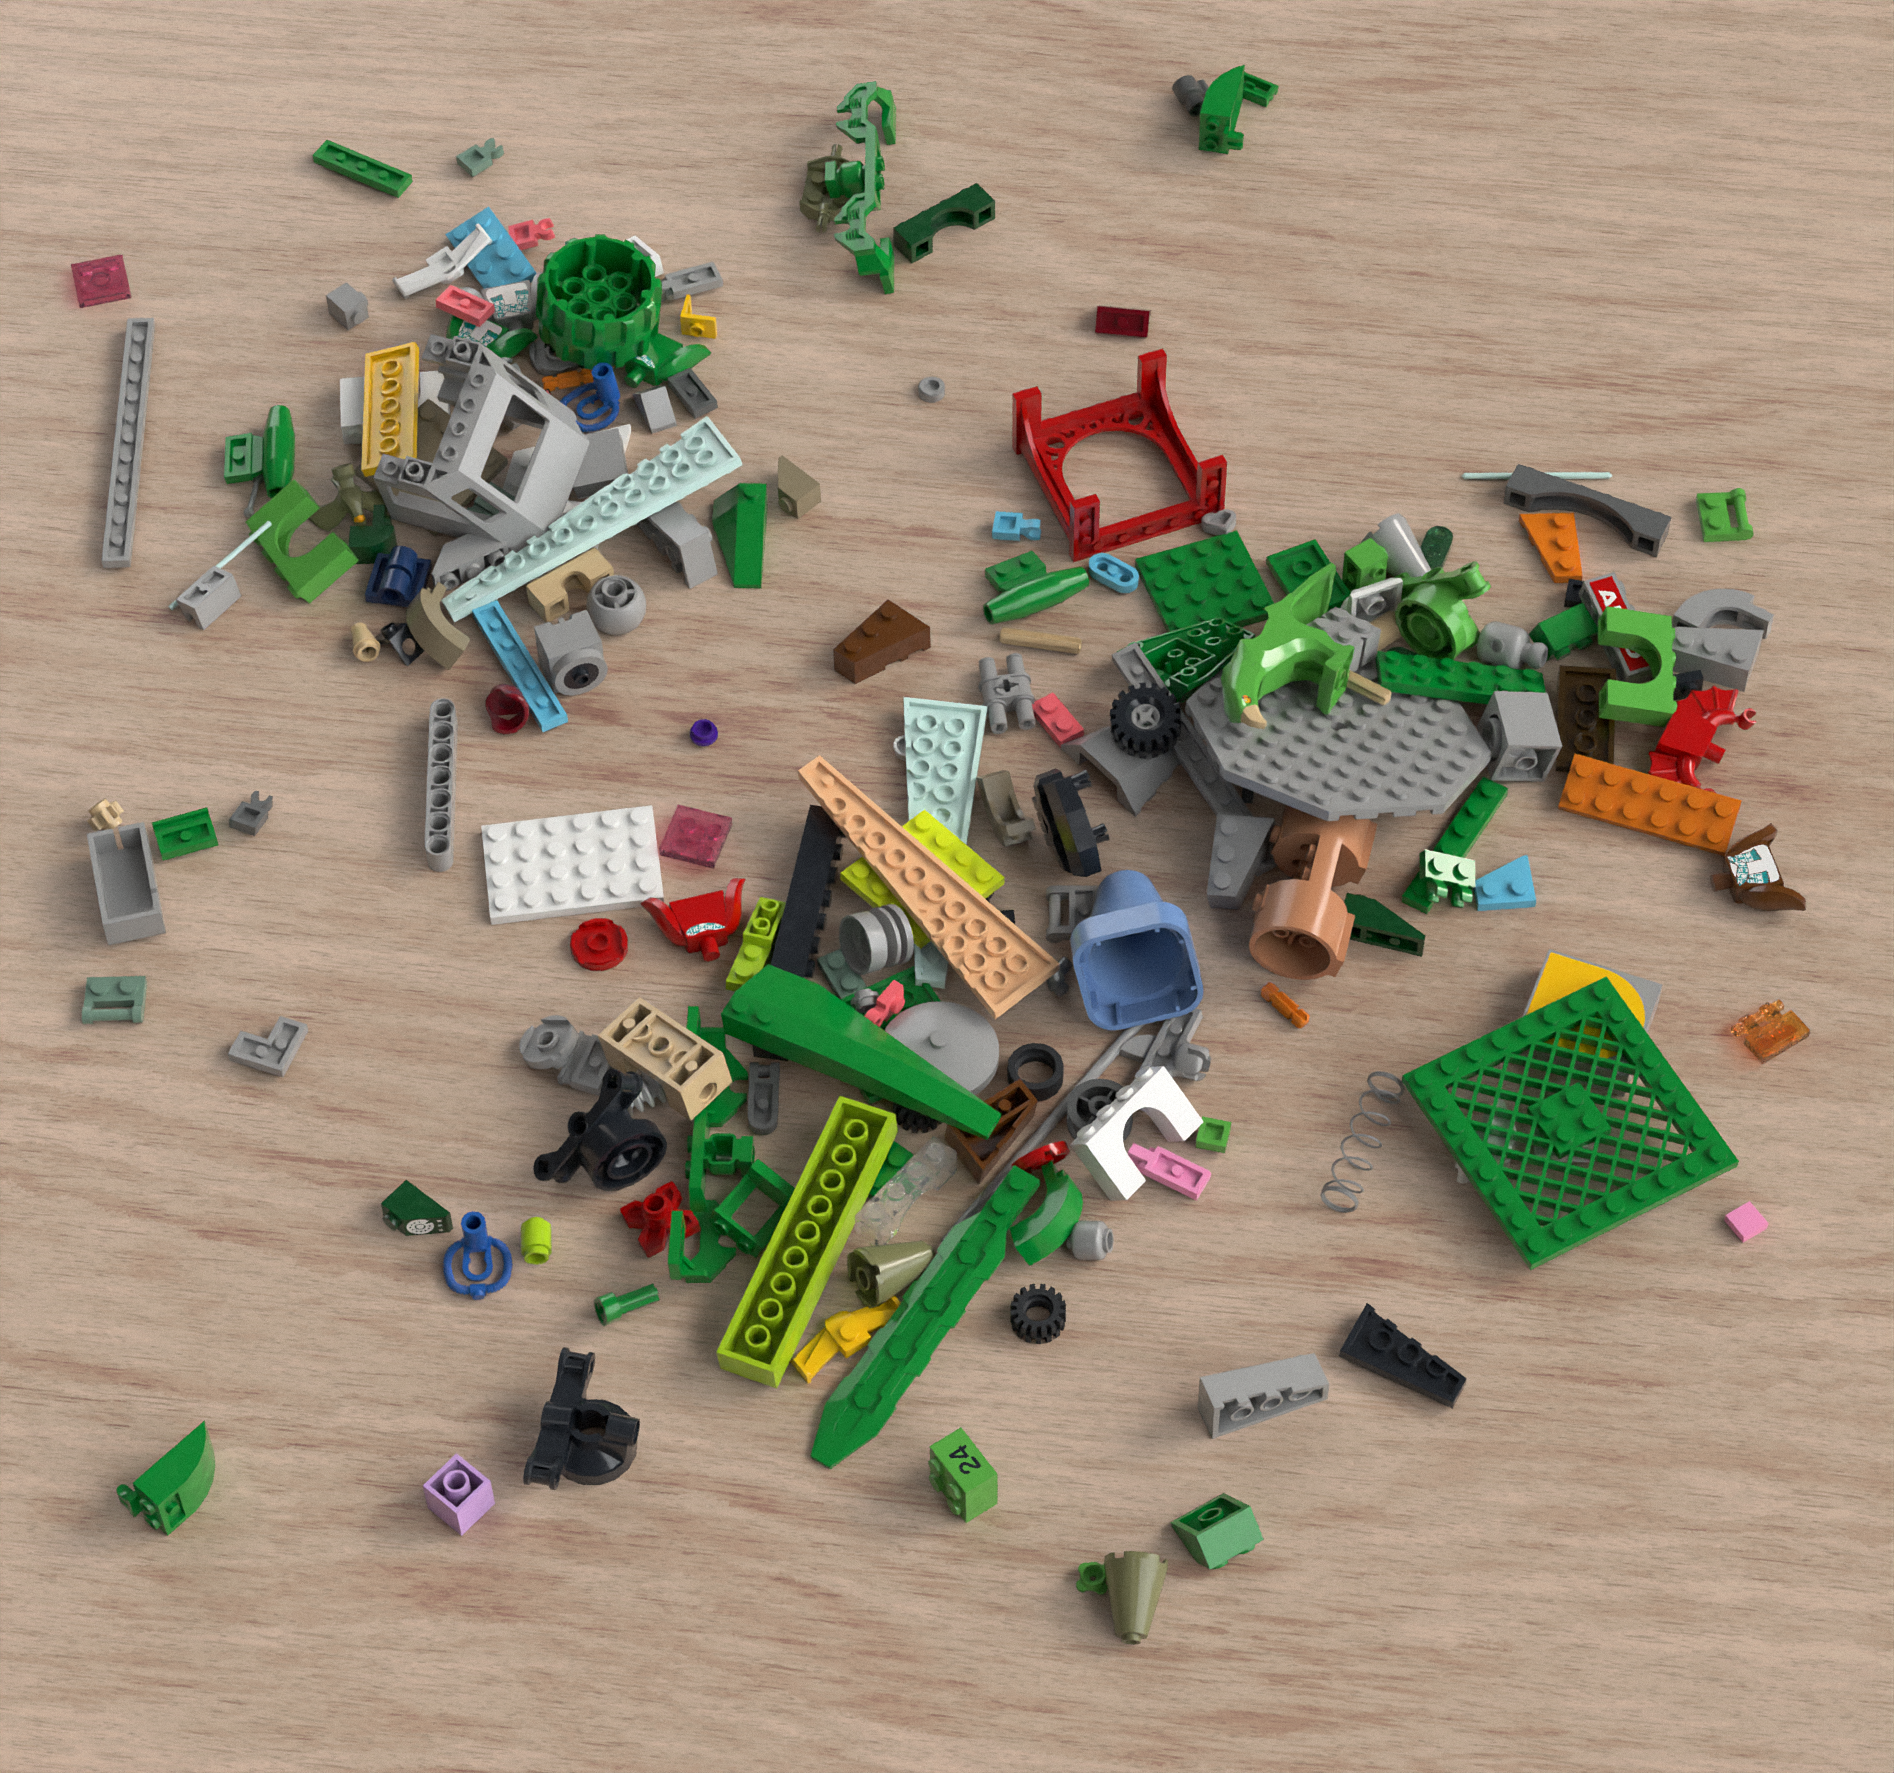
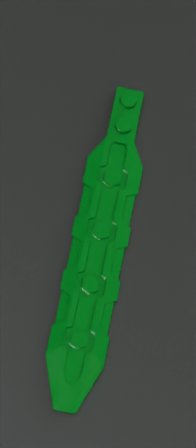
(920, 1323)

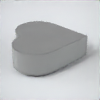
(1219, 522)

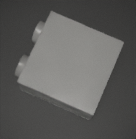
(602, 463)

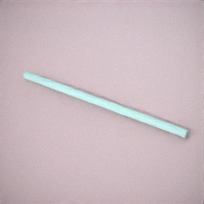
(235, 552)

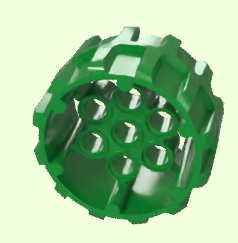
(598, 296)

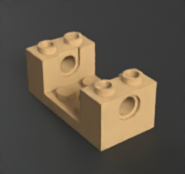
(687, 1069)

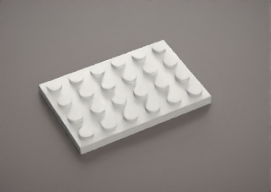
(571, 864)

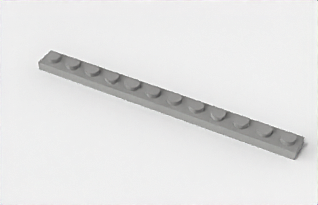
(128, 443)

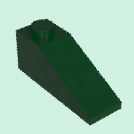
(1381, 927)

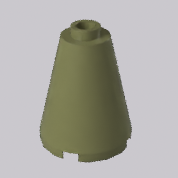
(887, 1269)
(1134, 1592)

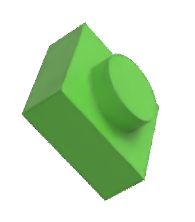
(1213, 1135)

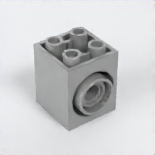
(1520, 736)

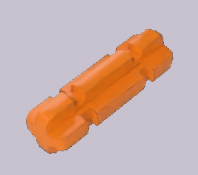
(567, 379)
(1285, 1005)

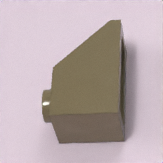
(796, 489)

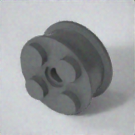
(1088, 1100)

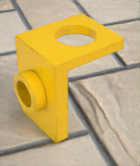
(696, 324)

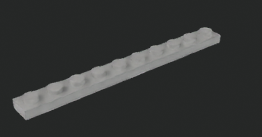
(1190, 748)

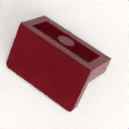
(1122, 321)

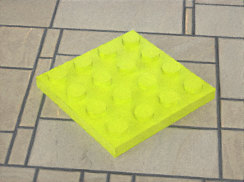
(943, 845)

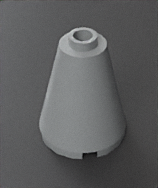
(1401, 547)

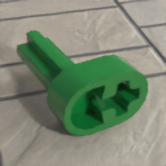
(610, 1308)

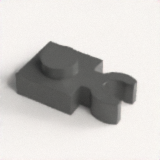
(252, 816)

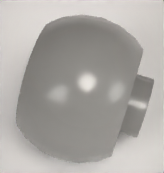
(616, 605)

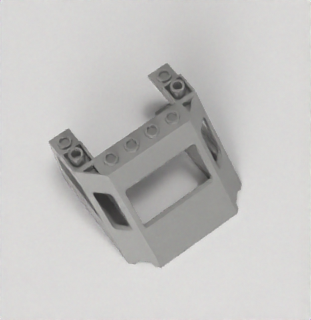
(482, 397)

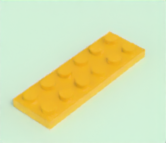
(390, 405)

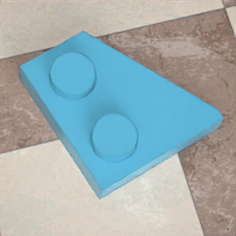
(1506, 887)

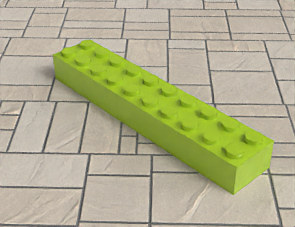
(807, 1242)

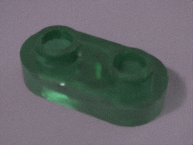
(1438, 545)

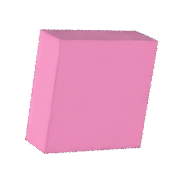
(1746, 1221)

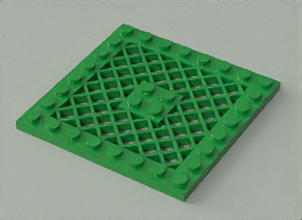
(1569, 1122)

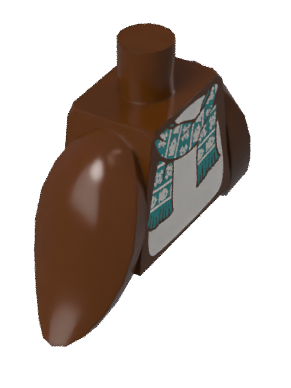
(1754, 875)

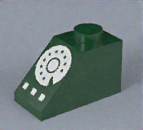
(414, 1212)

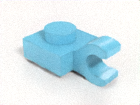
(1012, 525)

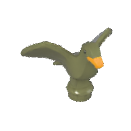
(348, 500)

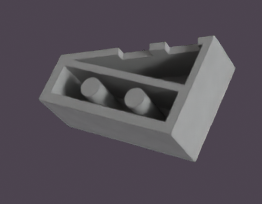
(1236, 855)

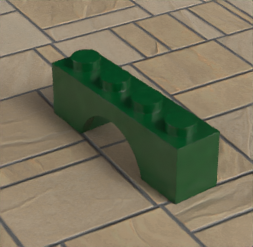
(967, 208)

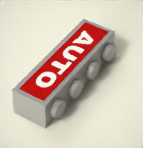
(1596, 596)

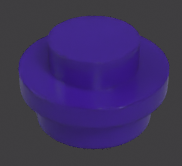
(703, 733)

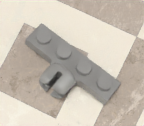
(1175, 1051)

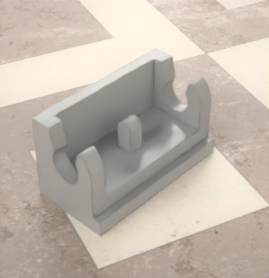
(209, 597)

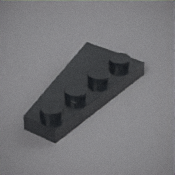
(1391, 1354)

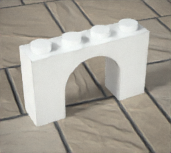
(353, 400)
(1101, 1142)

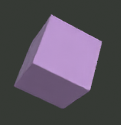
(459, 1494)

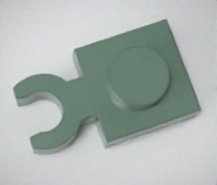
(478, 159)

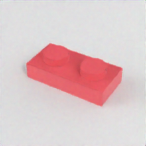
(465, 305)
(1057, 719)

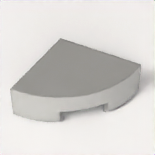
(1137, 1047)

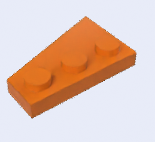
(1556, 542)

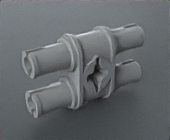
(1007, 693)

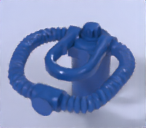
(607, 392)
(476, 1239)

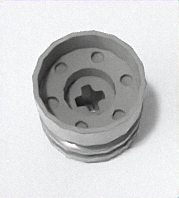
(876, 939)

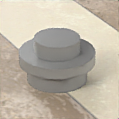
(864, 1000)

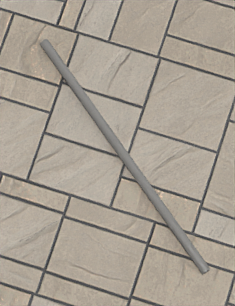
(1049, 1124)

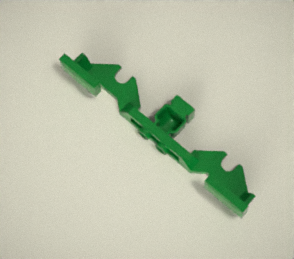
(864, 182)
(719, 1154)

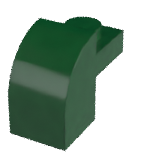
(374, 539)

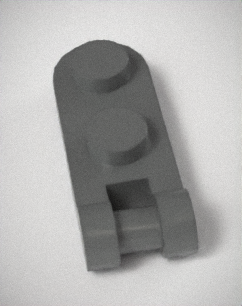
(763, 1097)

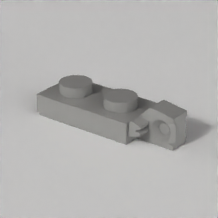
(691, 281)

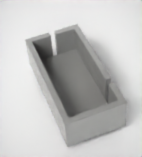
(126, 884)

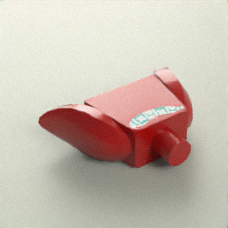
(700, 920)

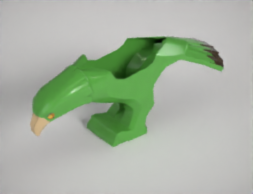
(1288, 653)

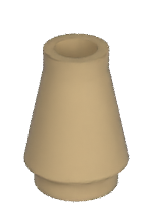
(364, 643)

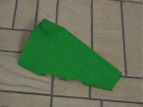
(740, 525)

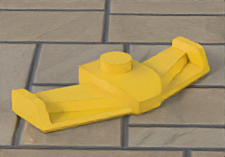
(843, 1333)

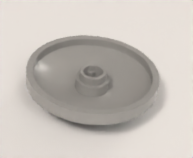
(951, 1040)

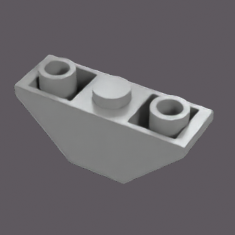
(467, 558)

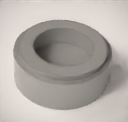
(931, 389)

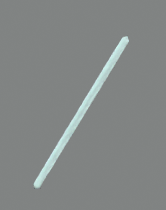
(1563, 475)

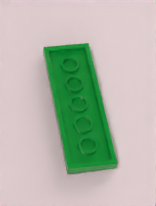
(1452, 678)

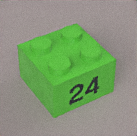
(963, 1475)

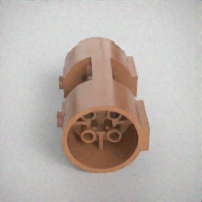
(1299, 921)

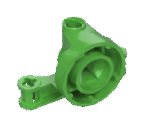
(1433, 612)

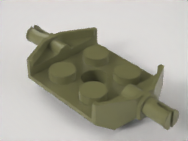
(814, 202)

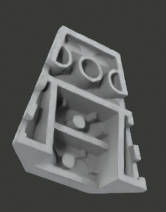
(1134, 776)

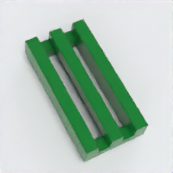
(1255, 94)

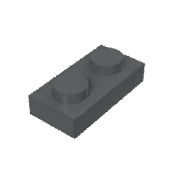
(692, 393)

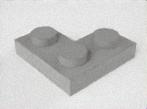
(270, 1054)

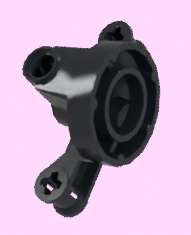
(607, 1140)
(561, 1444)

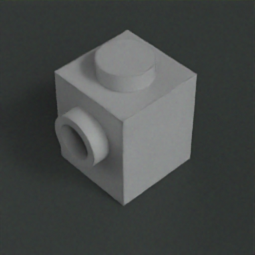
(347, 306)

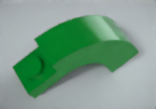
(1054, 1219)

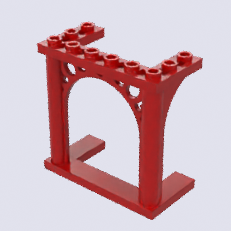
(1080, 517)

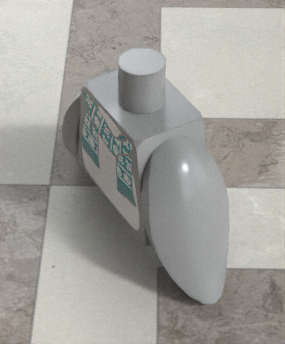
(512, 303)

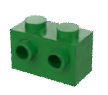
(1565, 632)

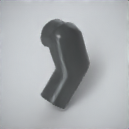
(1056, 981)

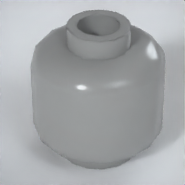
(1090, 1240)

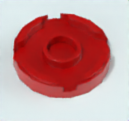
(599, 944)
(1035, 1159)

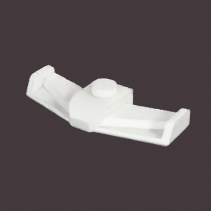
(445, 264)

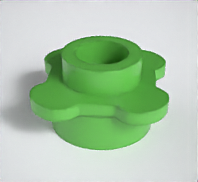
(1088, 1570)

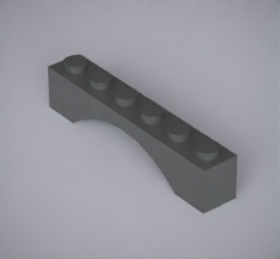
(1537, 491)

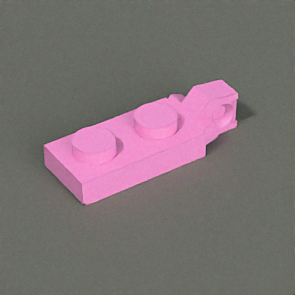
(1170, 1170)

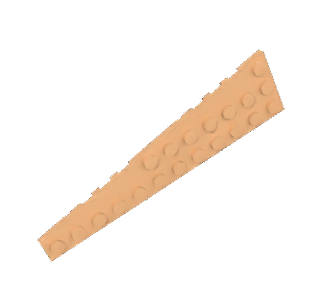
(970, 933)

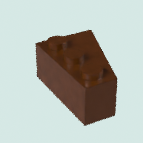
(879, 641)
(980, 1155)

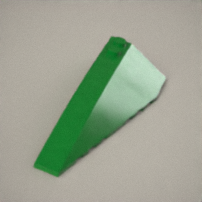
(829, 1036)

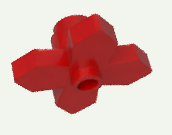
(654, 1218)

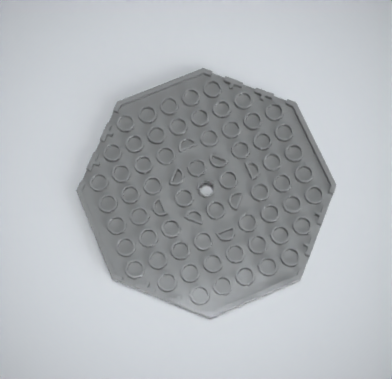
(1348, 762)

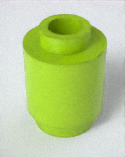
(536, 1240)

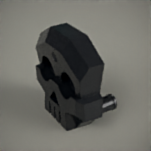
(1067, 822)

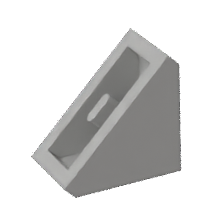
(655, 408)

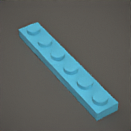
(519, 665)

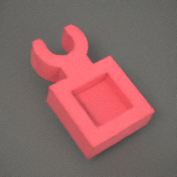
(527, 233)
(887, 1004)

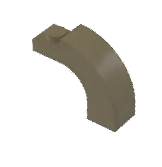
(432, 629)
(1003, 808)

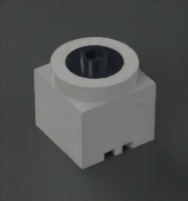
(571, 654)

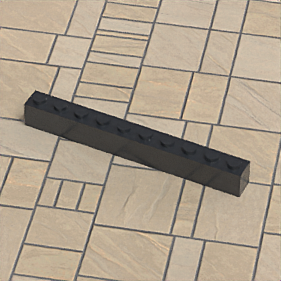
(807, 900)

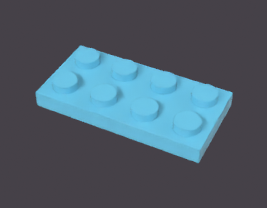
(498, 262)

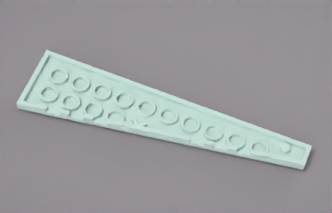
(656, 483)
(941, 775)

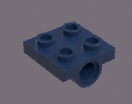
(397, 577)

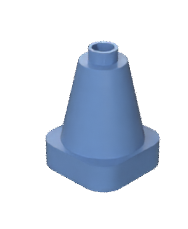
(1135, 956)

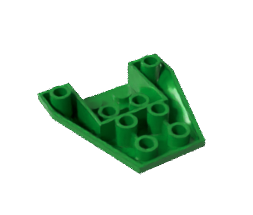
(1192, 654)

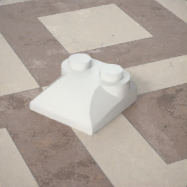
(1374, 600)

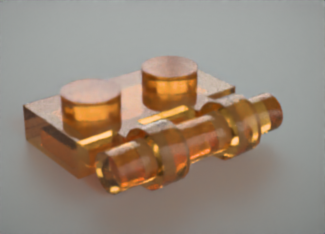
(1773, 1038)

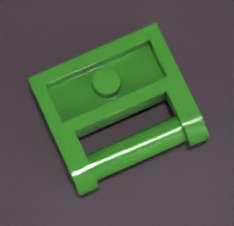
(1715, 518)

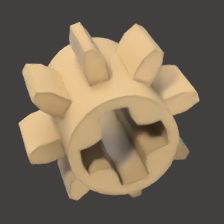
(105, 815)

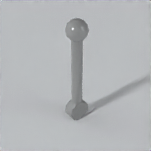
(248, 512)

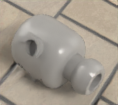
(1509, 647)

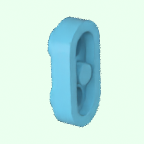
(1117, 574)

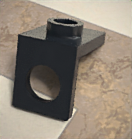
(395, 635)

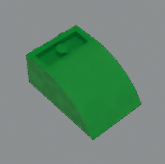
(1221, 113)
(174, 1484)

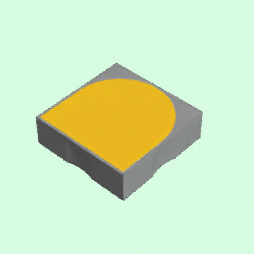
(1566, 974)

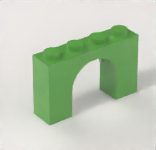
(308, 573)
(1652, 638)

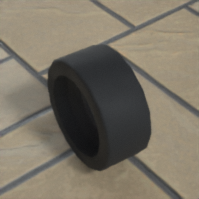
(1038, 1053)

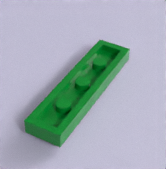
(362, 168)

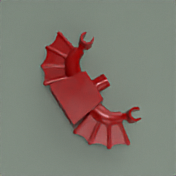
(1691, 732)

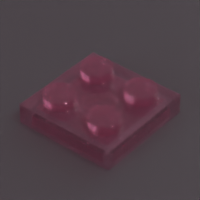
(101, 281)
(695, 836)

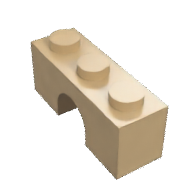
(549, 593)

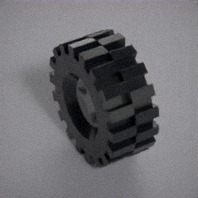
(1142, 707)

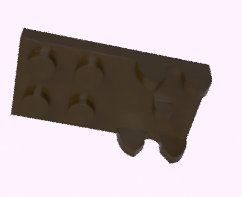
(1578, 715)

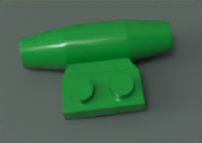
(271, 454)
(1029, 588)

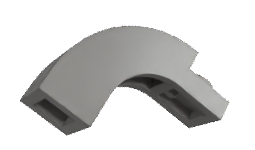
(1723, 607)

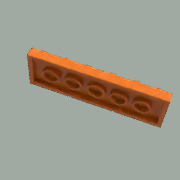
(1649, 804)

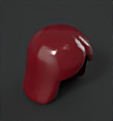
(506, 700)

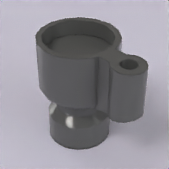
(1190, 93)

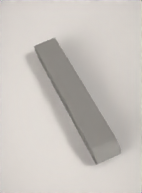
(441, 785)

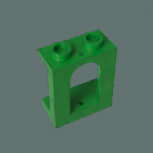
(771, 1185)

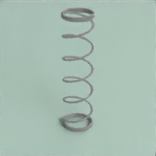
(1345, 1190)

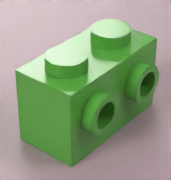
(1364, 565)

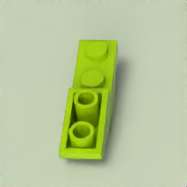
(758, 942)

